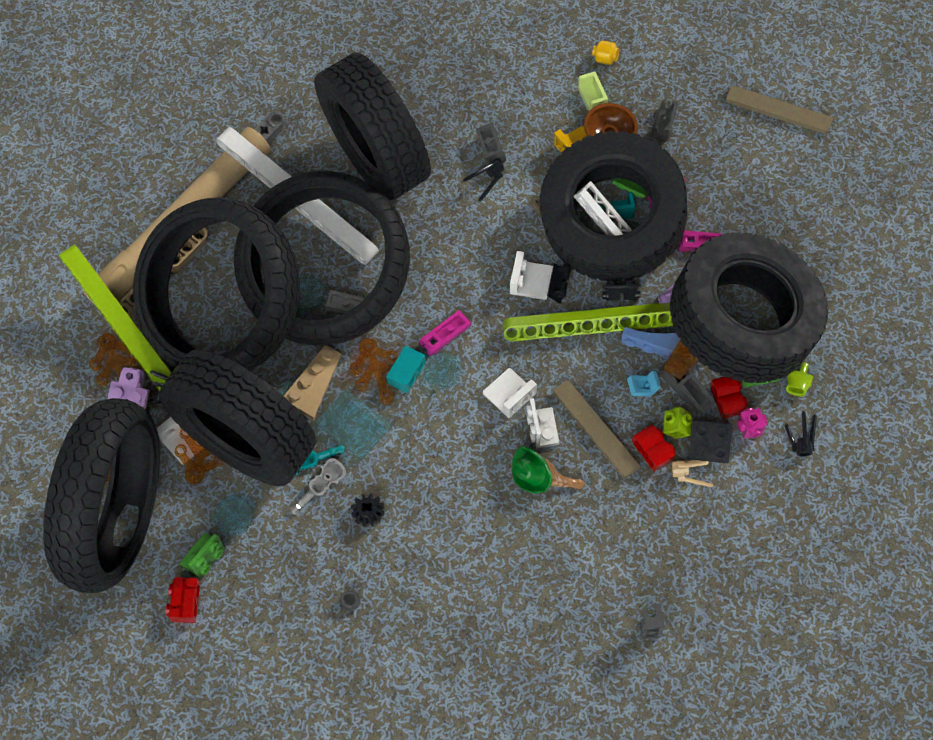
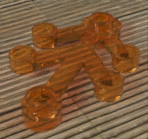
(113, 361)
(374, 367)
(199, 453)

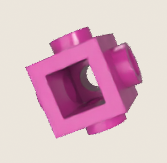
(751, 423)

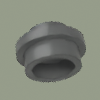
(350, 601)

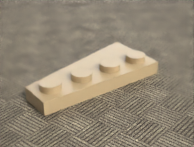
(312, 384)

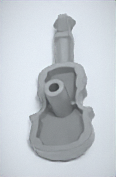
(331, 472)

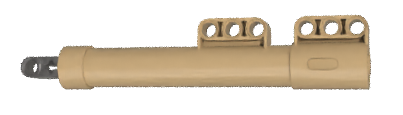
(212, 183)

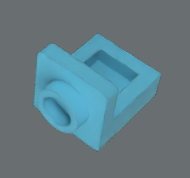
(644, 385)

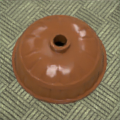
(610, 118)

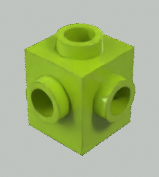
(677, 423)

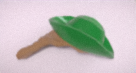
(537, 474)

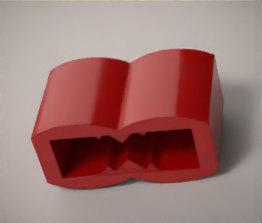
(728, 396)
(653, 447)

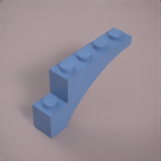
(655, 343)

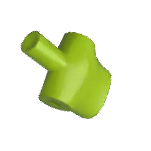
(799, 381)

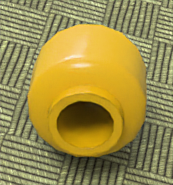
(605, 52)

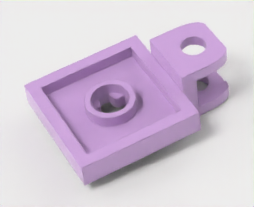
(130, 387)

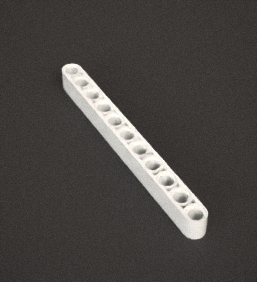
(314, 211)

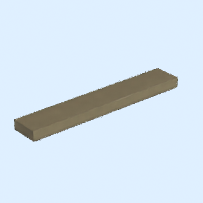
(779, 109)
(596, 429)

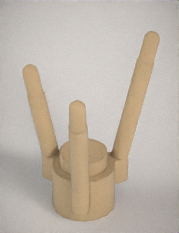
(681, 468)

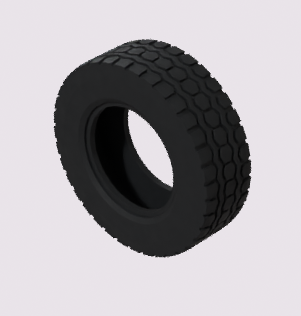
(373, 125)
(606, 158)
(721, 340)
(237, 417)

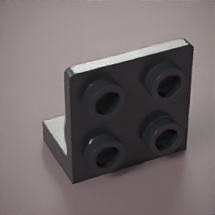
(710, 441)

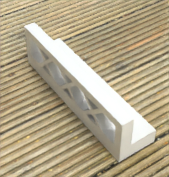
(597, 214)

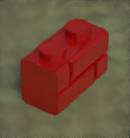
(184, 600)

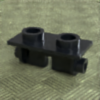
(558, 283)
(613, 291)

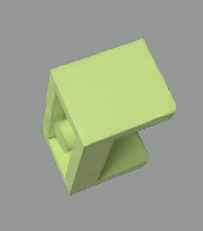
(591, 90)

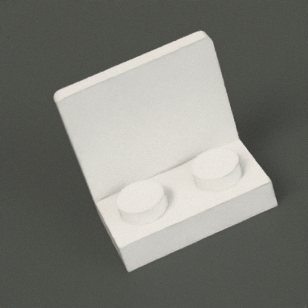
(530, 278)
(510, 392)
(542, 426)
(170, 437)

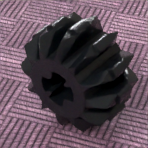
(366, 516)

